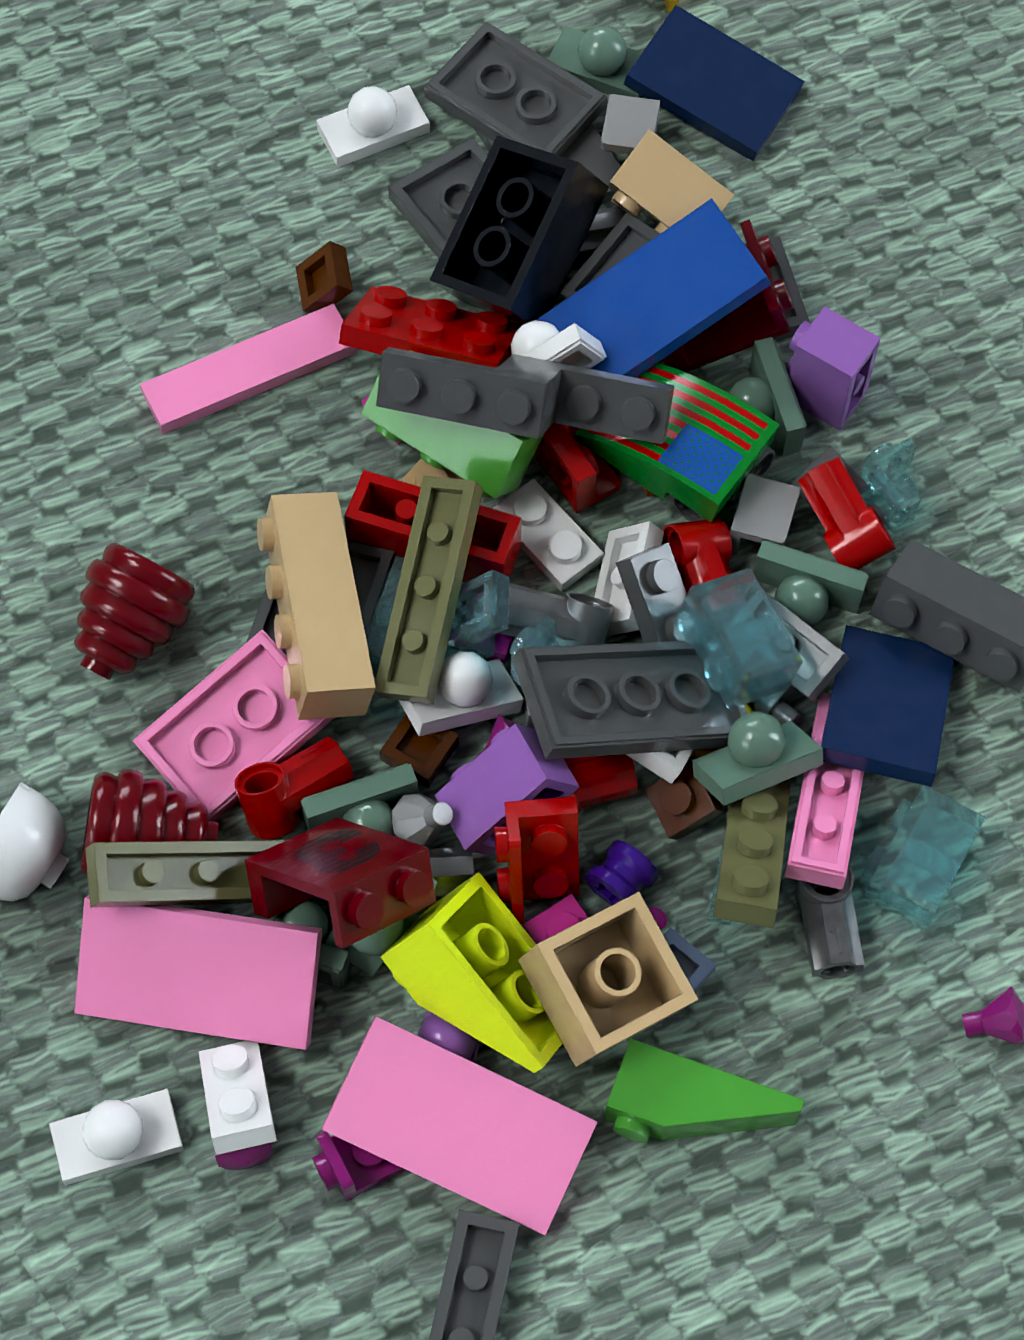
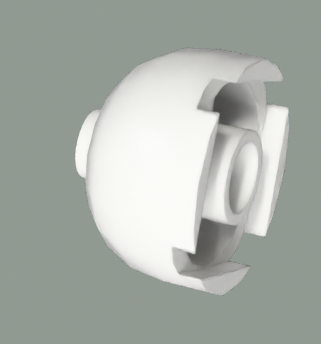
(30, 844)

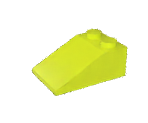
(467, 971)

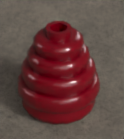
(128, 610)
(142, 811)

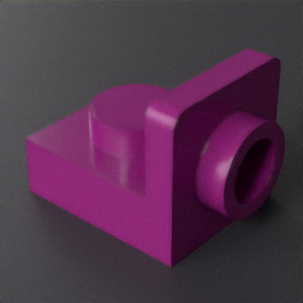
(350, 1166)

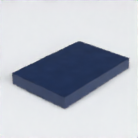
(714, 83)
(888, 707)

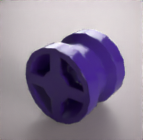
(621, 873)

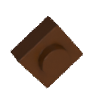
(324, 277)
(424, 753)
(683, 804)

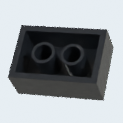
(519, 231)

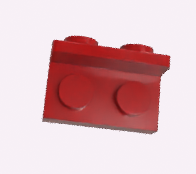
(575, 469)
(539, 851)

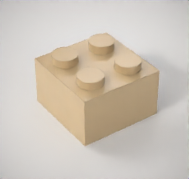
(663, 184)
(607, 979)

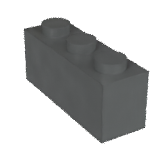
(955, 613)

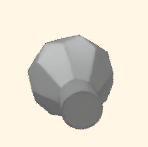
(420, 819)

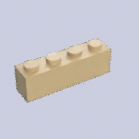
(317, 606)

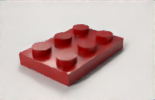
(428, 327)

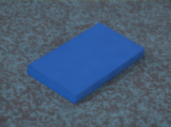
(664, 292)

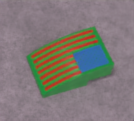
(707, 446)

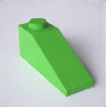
(682, 1098)

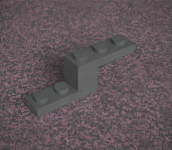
(524, 395)

